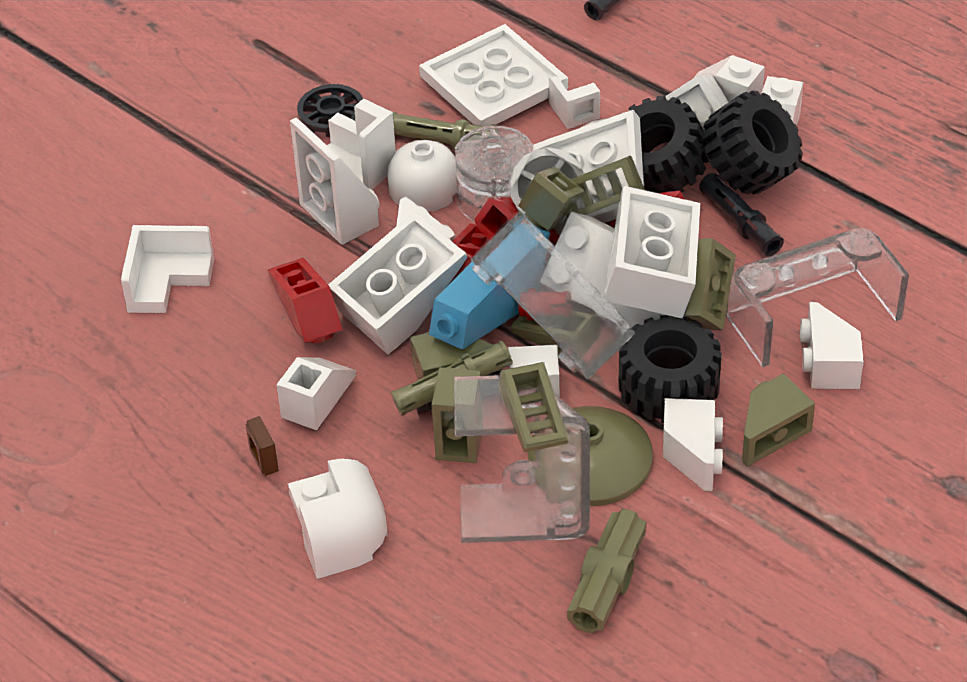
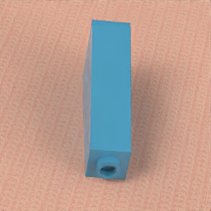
(471, 308)

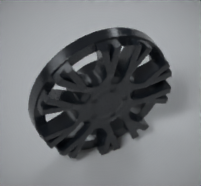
(326, 107)

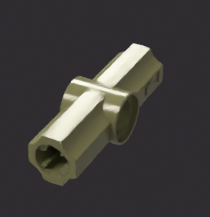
(607, 571)

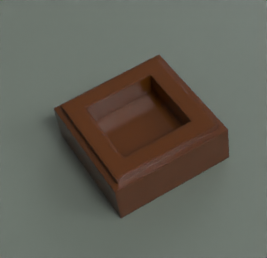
(261, 446)

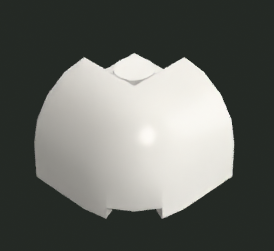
(339, 517)

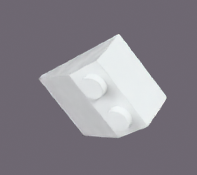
(330, 188)
(588, 247)
(653, 252)
(397, 281)

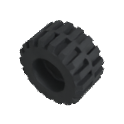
(752, 142)
(682, 157)
(670, 362)

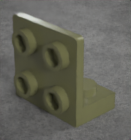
(712, 285)

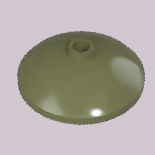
(618, 454)

